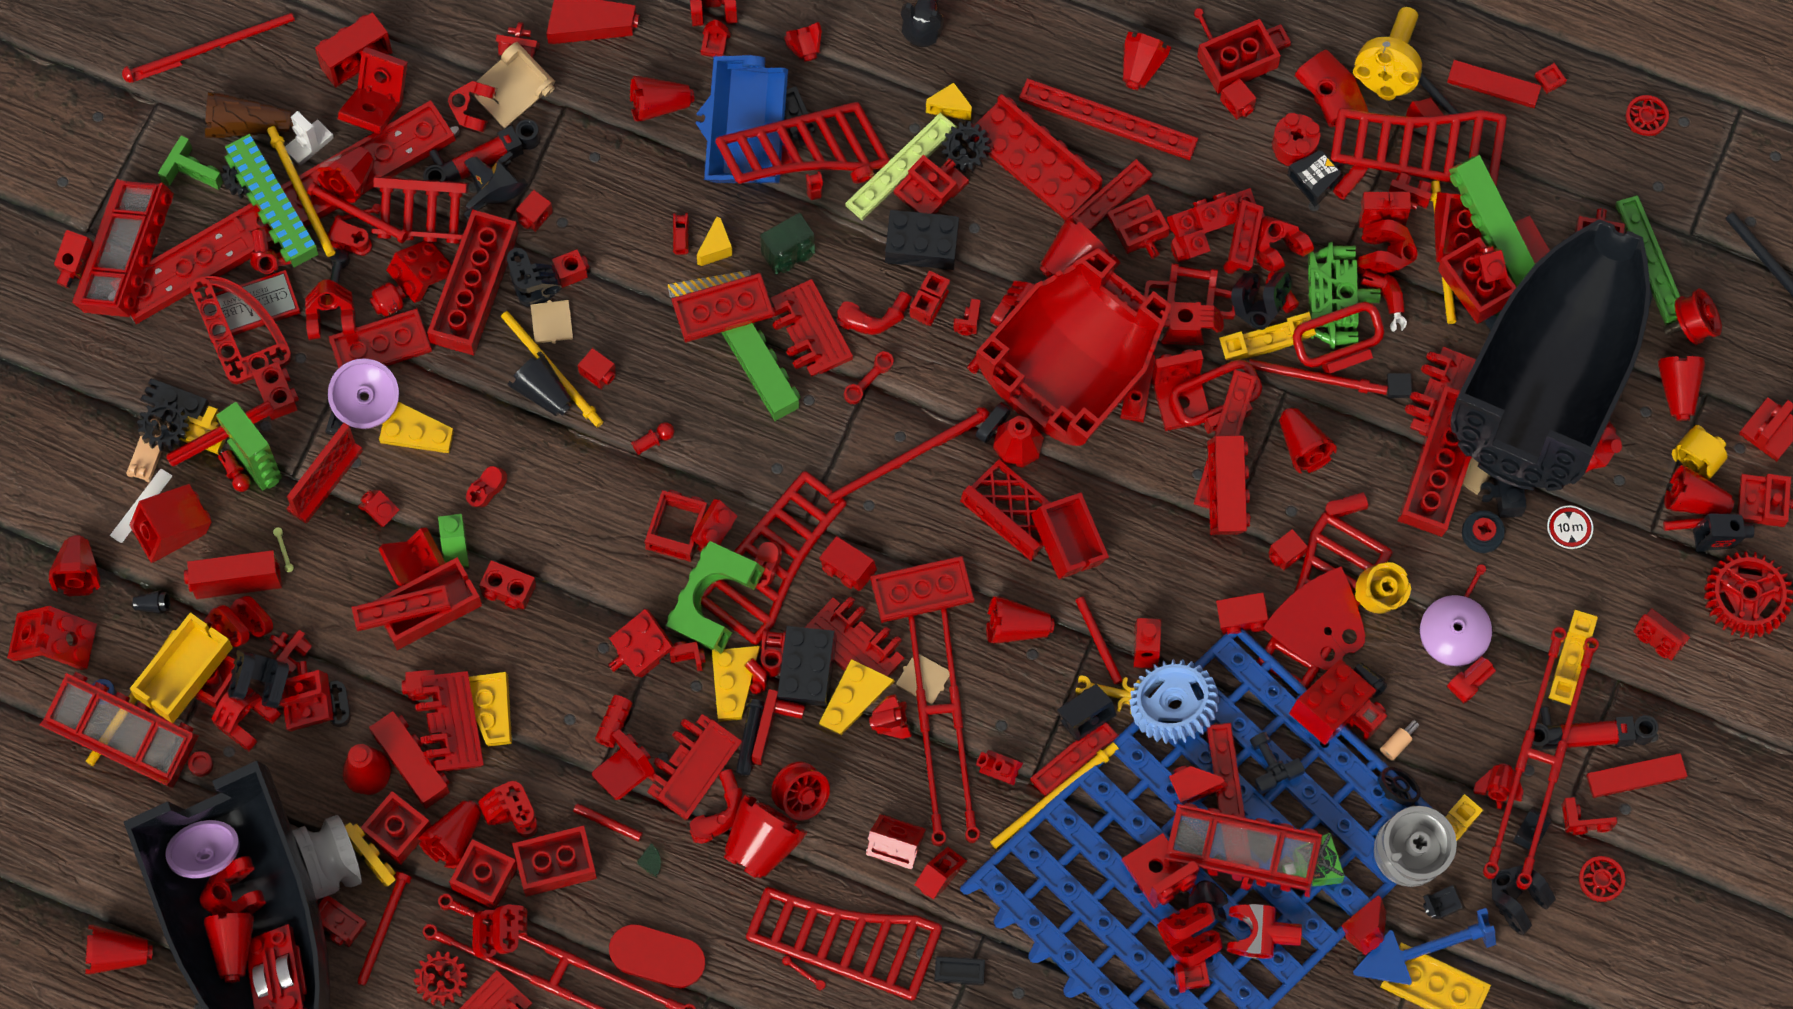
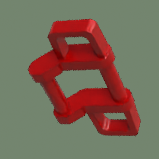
(1192, 273)

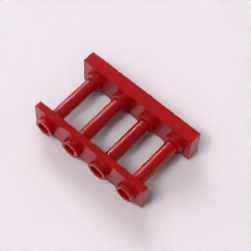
(433, 190)

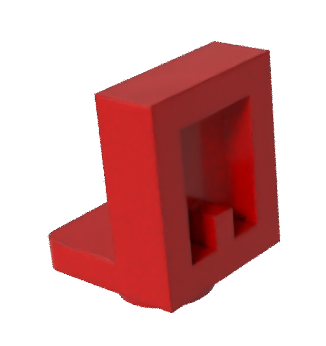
(971, 318)

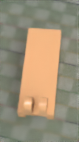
(144, 459)

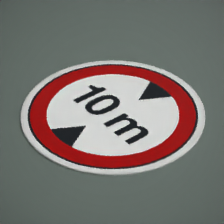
(1570, 527)

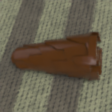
(239, 117)

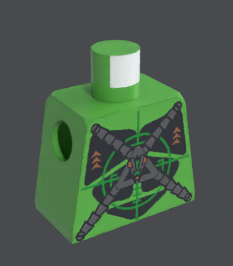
(1328, 866)

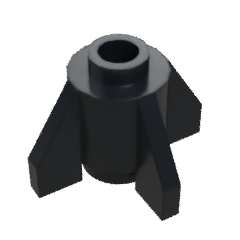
(1209, 893)

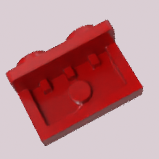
(714, 524)
(340, 922)

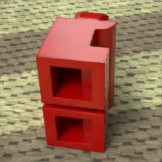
(929, 298)

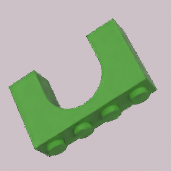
(249, 446)
(714, 565)

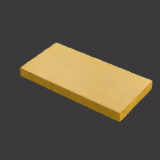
(1439, 985)

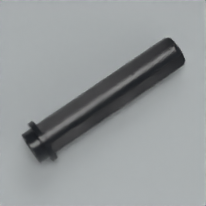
(750, 733)

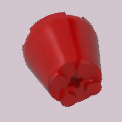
(1069, 245)
(761, 837)

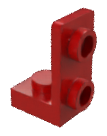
(1572, 813)

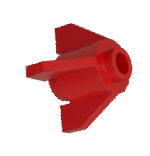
(805, 41)
(890, 718)
(1498, 784)

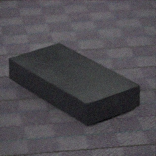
(959, 970)

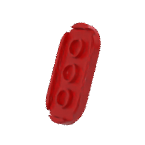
(657, 956)

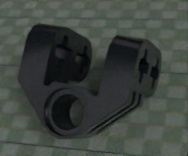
(539, 279)
(1262, 312)
(260, 668)
(1506, 892)

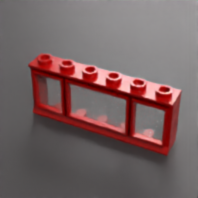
(123, 248)
(120, 729)
(1244, 847)

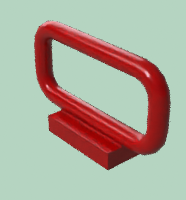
(1345, 356)
(1212, 416)

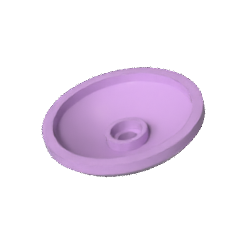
(358, 378)
(1454, 646)
(202, 849)

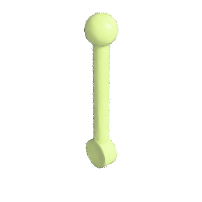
(278, 533)

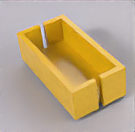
(181, 668)

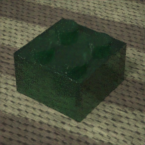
(787, 244)

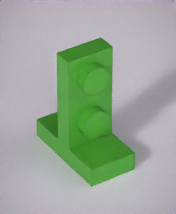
(180, 162)

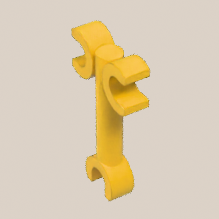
(1124, 695)

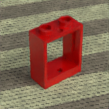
(668, 546)

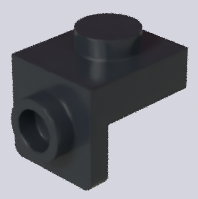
(1526, 832)
(1443, 903)

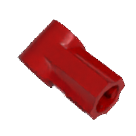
(1467, 684)

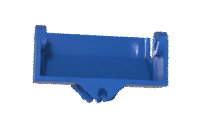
(740, 99)

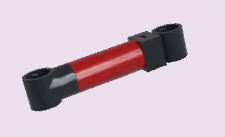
(488, 153)
(1619, 732)

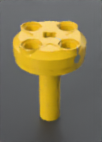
(1390, 63)

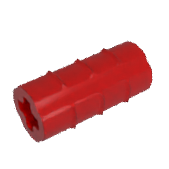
(613, 720)

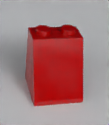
(169, 521)

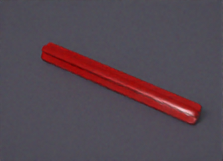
(215, 436)

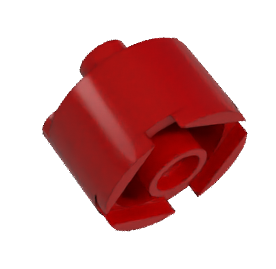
(1294, 128)

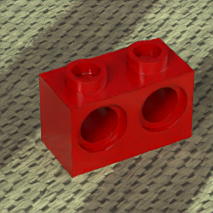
(273, 391)
(510, 580)

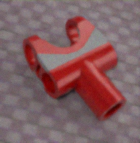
(1264, 931)

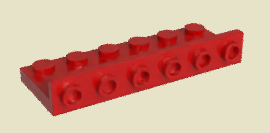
(1038, 158)

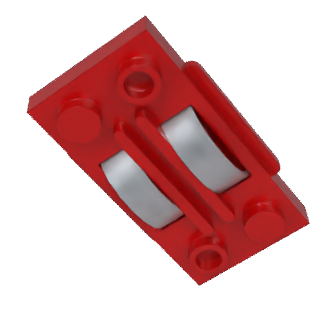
(276, 970)

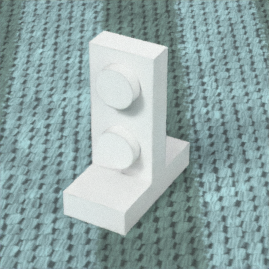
(309, 139)

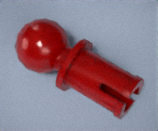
(664, 431)
(240, 481)

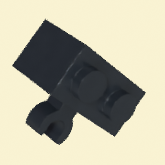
(1509, 499)

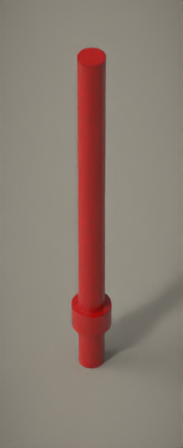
(1361, 385)

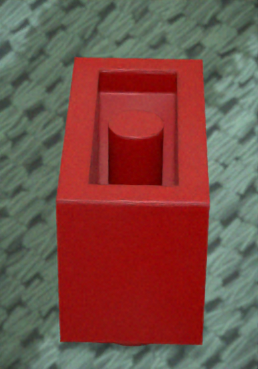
(1194, 784)
(940, 872)
(1367, 926)

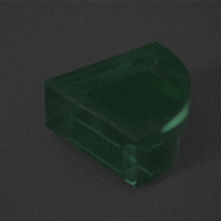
(650, 861)

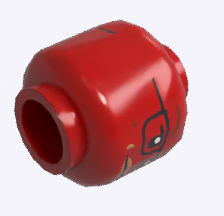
(387, 299)

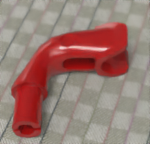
(853, 318)
(705, 828)

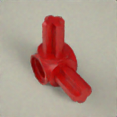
(261, 250)

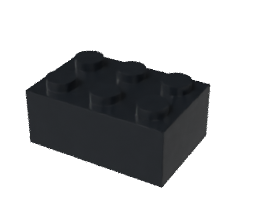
(921, 239)
(807, 666)

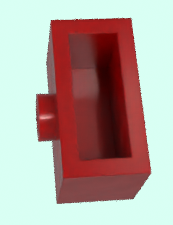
(847, 564)
(1243, 612)

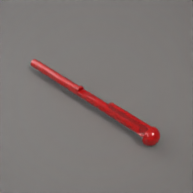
(174, 60)
(979, 417)

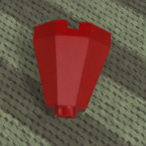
(1142, 59)
(346, 173)
(1018, 441)
(75, 568)

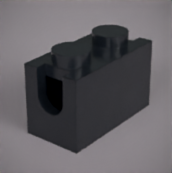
(1086, 712)

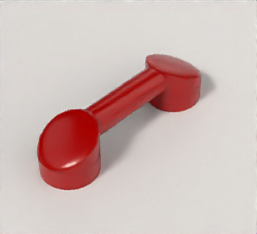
(882, 364)

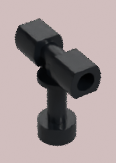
(1277, 770)

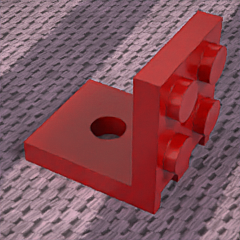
(375, 93)
(1172, 371)
(45, 633)
(1167, 883)

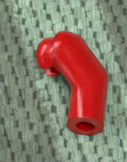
(759, 677)

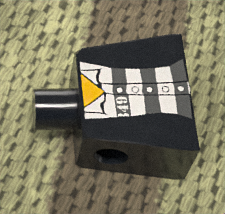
(1315, 176)

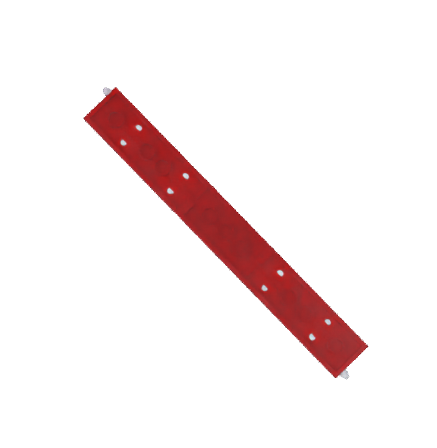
(231, 240)

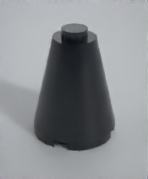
(542, 386)

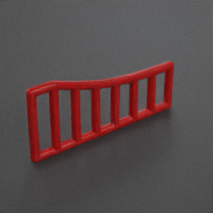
(1409, 122)
(798, 164)
(798, 556)
(1311, 560)
(861, 918)

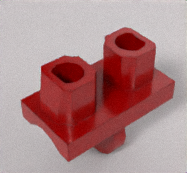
(506, 41)
(1418, 196)
(296, 643)
(998, 766)

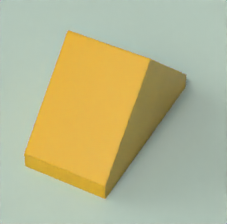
(950, 103)
(715, 246)

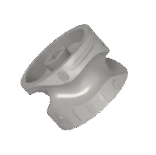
(1415, 846)
(328, 857)

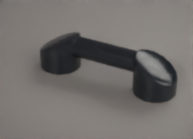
(339, 260)

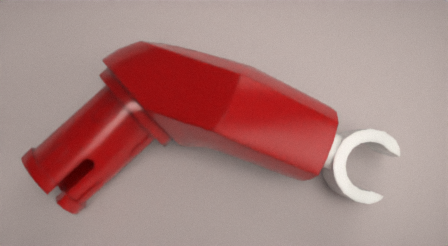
(1391, 292)

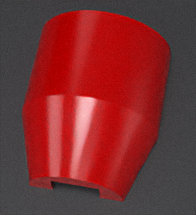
(1074, 348)

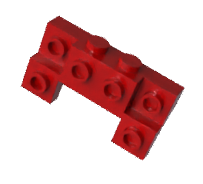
(1205, 217)

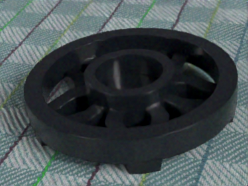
(1396, 791)

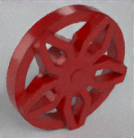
(1647, 115)
(1601, 879)

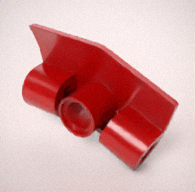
(1328, 74)

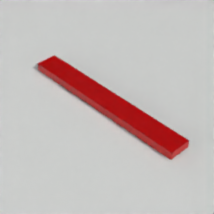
(1108, 119)

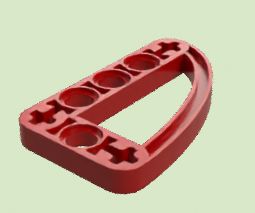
(227, 339)

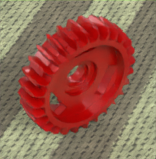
(1747, 611)

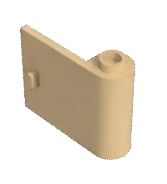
(518, 82)

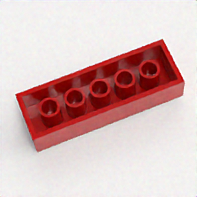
(473, 282)
(1437, 472)

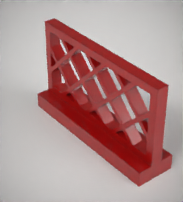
(323, 474)
(997, 518)

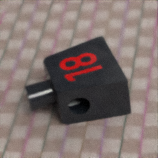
(1721, 532)

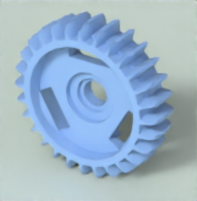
(1176, 685)

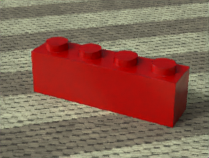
(408, 759)

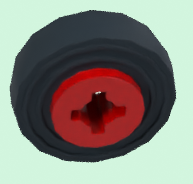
(1480, 540)

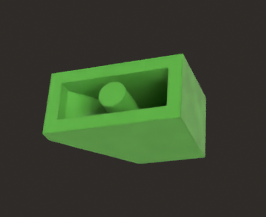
(453, 538)

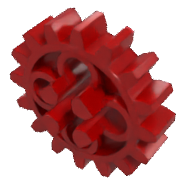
(426, 980)

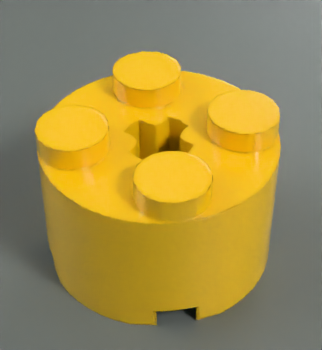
(1701, 452)
(1383, 588)

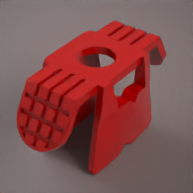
(1190, 332)

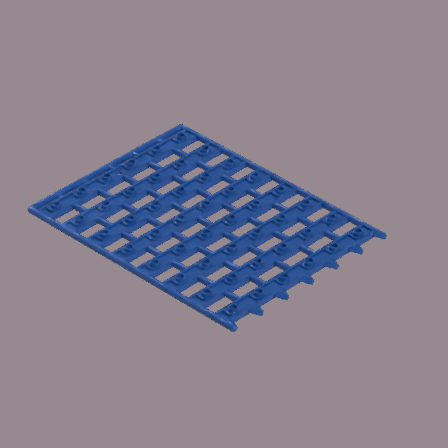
(1084, 974)

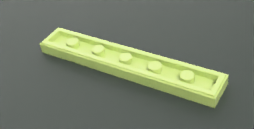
(895, 171)

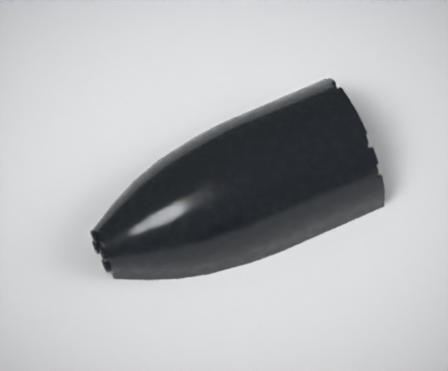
(1557, 361)
(264, 833)

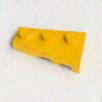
(416, 430)
(732, 681)
(853, 695)
(492, 707)
(382, 871)

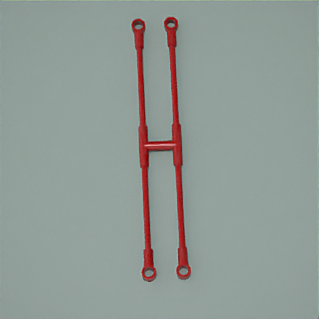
(954, 708)
(1556, 761)
(564, 956)

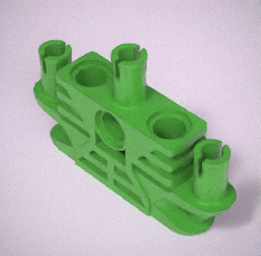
(1345, 281)

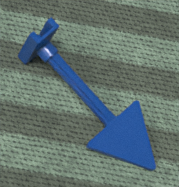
(1388, 961)

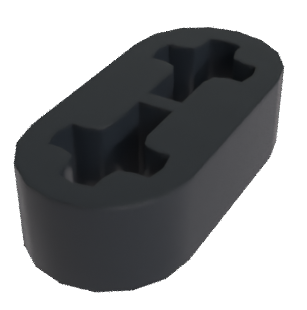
(992, 422)
(343, 703)

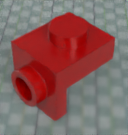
(1491, 264)
(378, 506)
(687, 651)

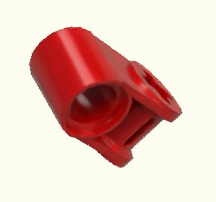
(345, 237)
(773, 649)

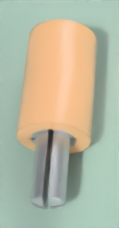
(1398, 741)

